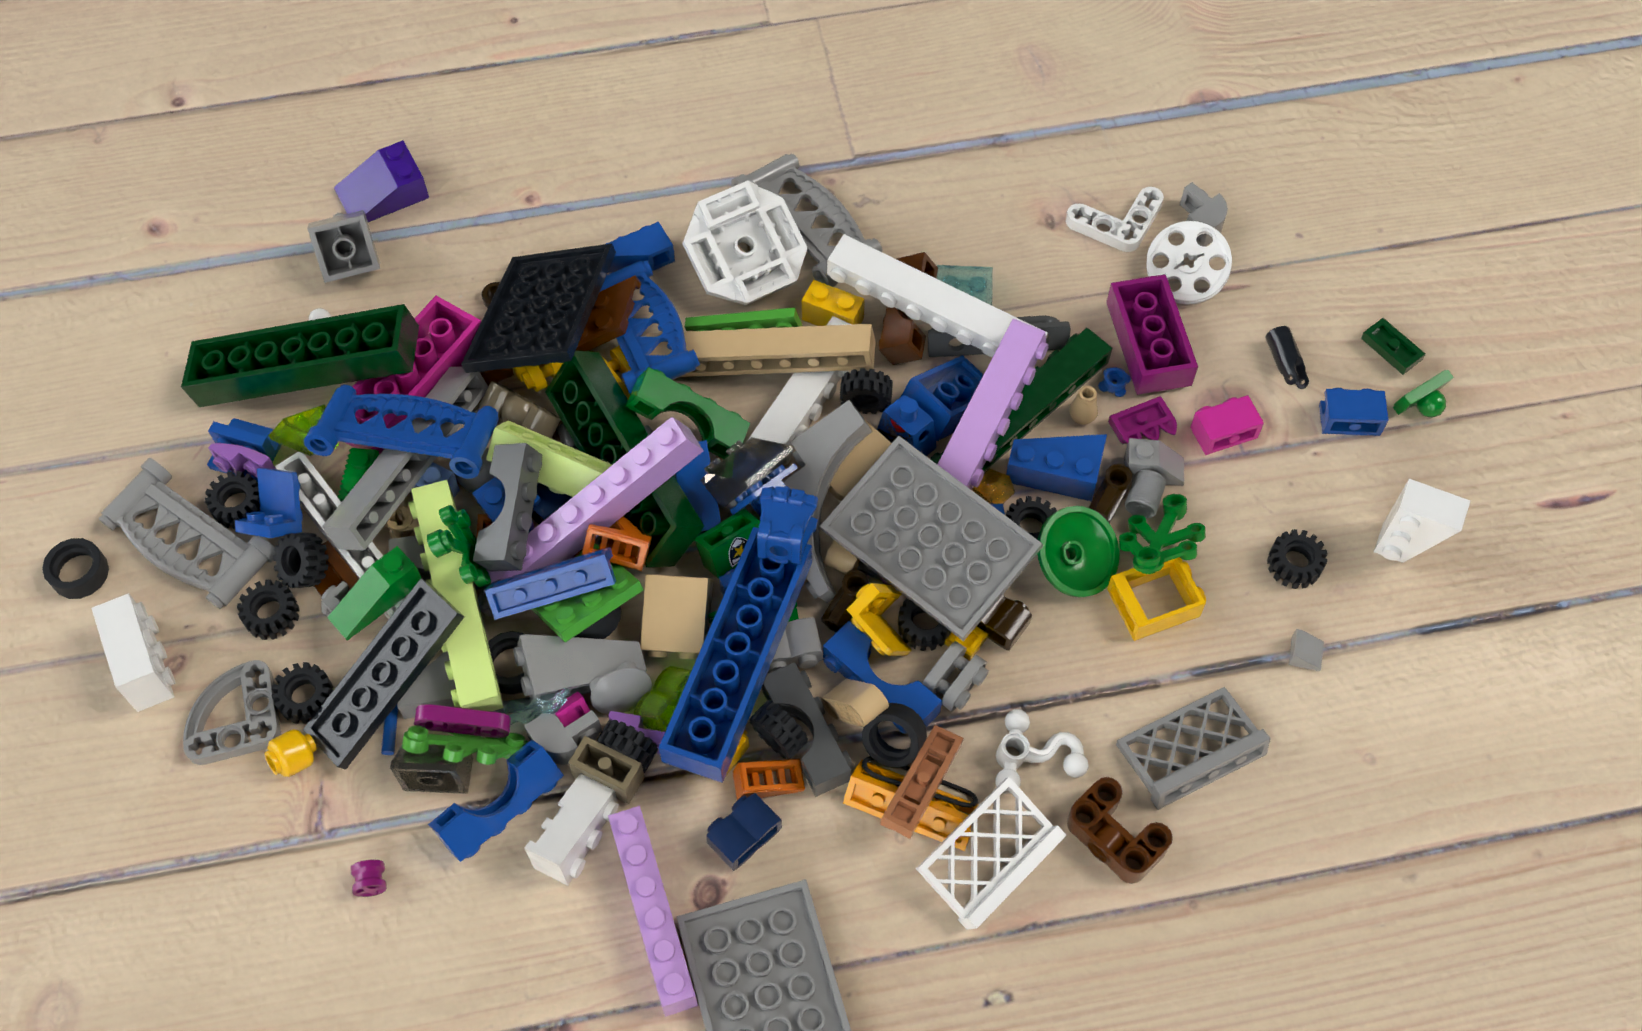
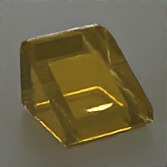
(995, 487)

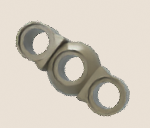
(519, 410)

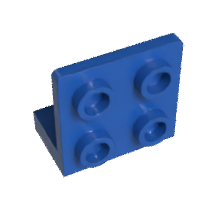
(278, 506)

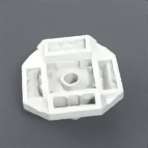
(751, 217)

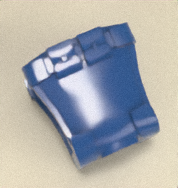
(785, 524)

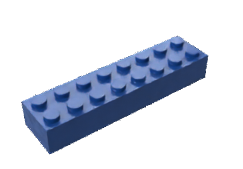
(733, 663)

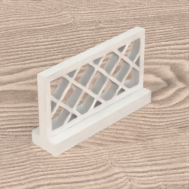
(1004, 879)

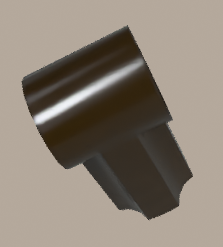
(1109, 494)
(836, 614)

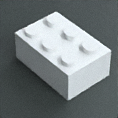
(134, 652)

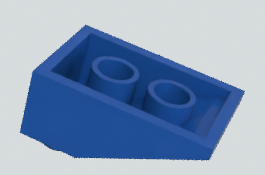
(945, 393)

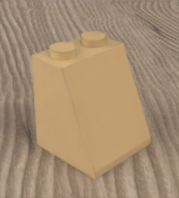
(858, 463)
(675, 615)

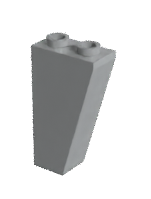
(555, 664)

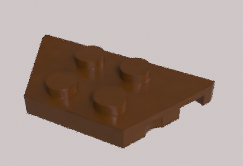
(609, 314)

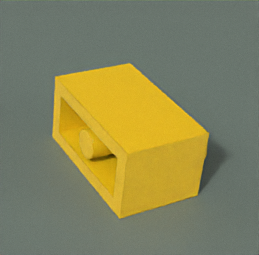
(824, 302)

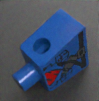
(909, 422)

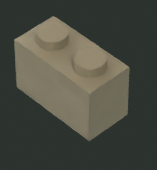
(608, 768)

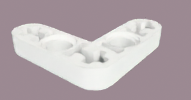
(1119, 228)

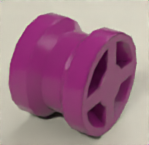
(368, 878)

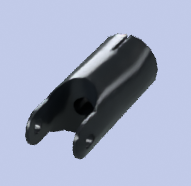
(1287, 356)

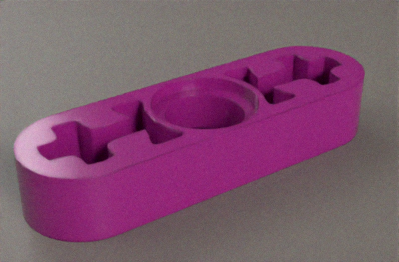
(462, 721)

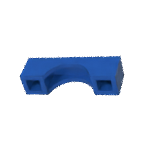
(849, 655)
(529, 776)

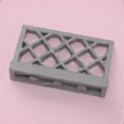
(1211, 765)

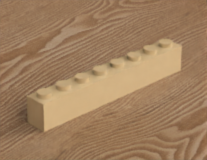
(779, 349)

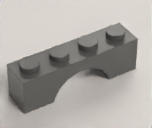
(505, 540)
(824, 762)

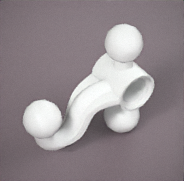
(1017, 723)

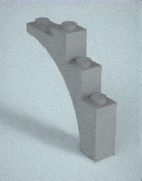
(820, 454)

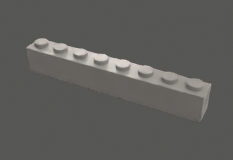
(397, 472)

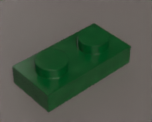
(1393, 346)

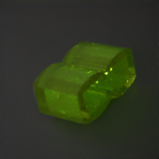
(659, 704)

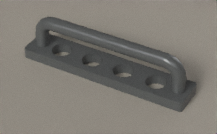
(1057, 337)

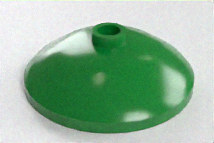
(1091, 548)

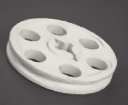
(1192, 250)

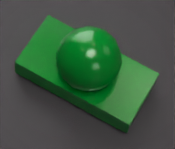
(1426, 396)

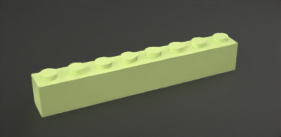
(468, 644)

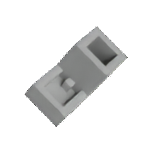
(1204, 210)
(562, 741)

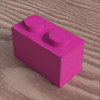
(1226, 424)

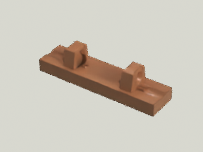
(921, 781)

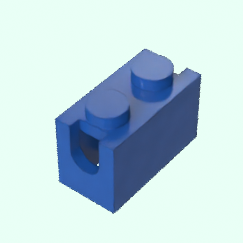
(1353, 412)

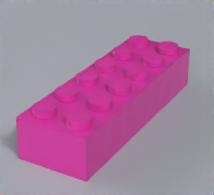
(441, 343)

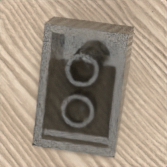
(742, 468)

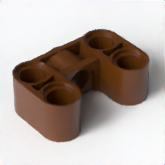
(1110, 840)

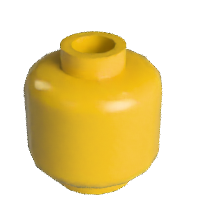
(290, 753)

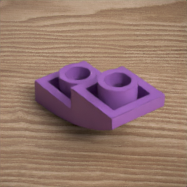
(239, 458)

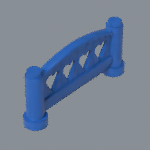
(638, 348)
(463, 447)

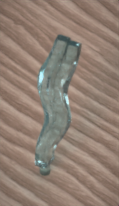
(526, 713)

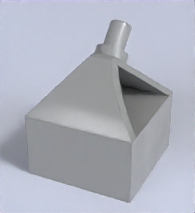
(343, 245)

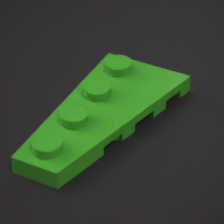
(751, 320)

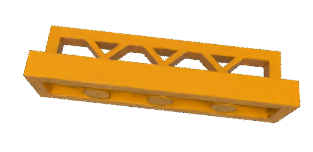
(875, 796)

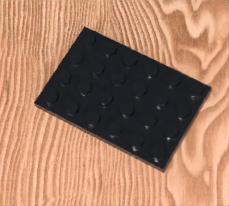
(539, 309)

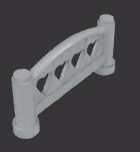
(784, 169)
(149, 491)

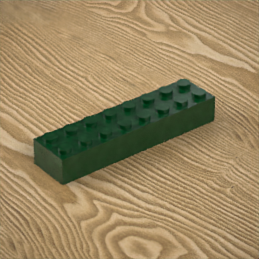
(301, 356)
(603, 427)

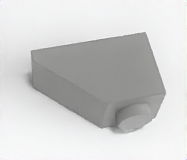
(1154, 456)

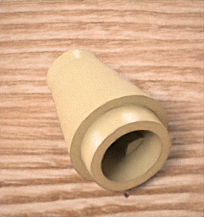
(1084, 407)

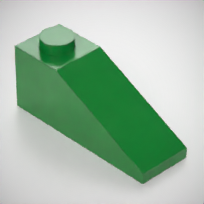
(375, 593)

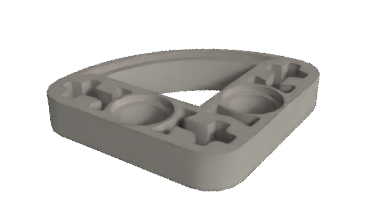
(254, 721)

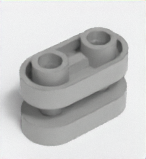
(972, 673)

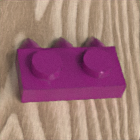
(1143, 420)

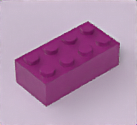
(1151, 334)

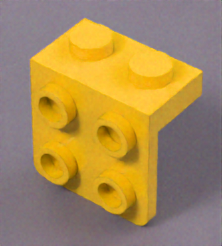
(866, 613)

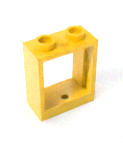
(1131, 611)

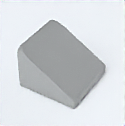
(1306, 651)

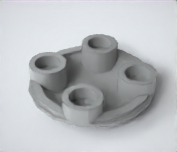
(619, 689)

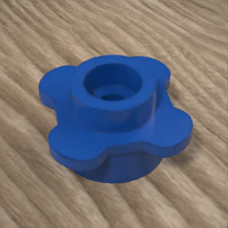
(1114, 375)

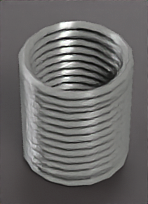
(1145, 493)

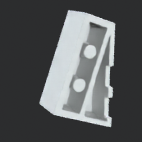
(1420, 521)
(573, 830)

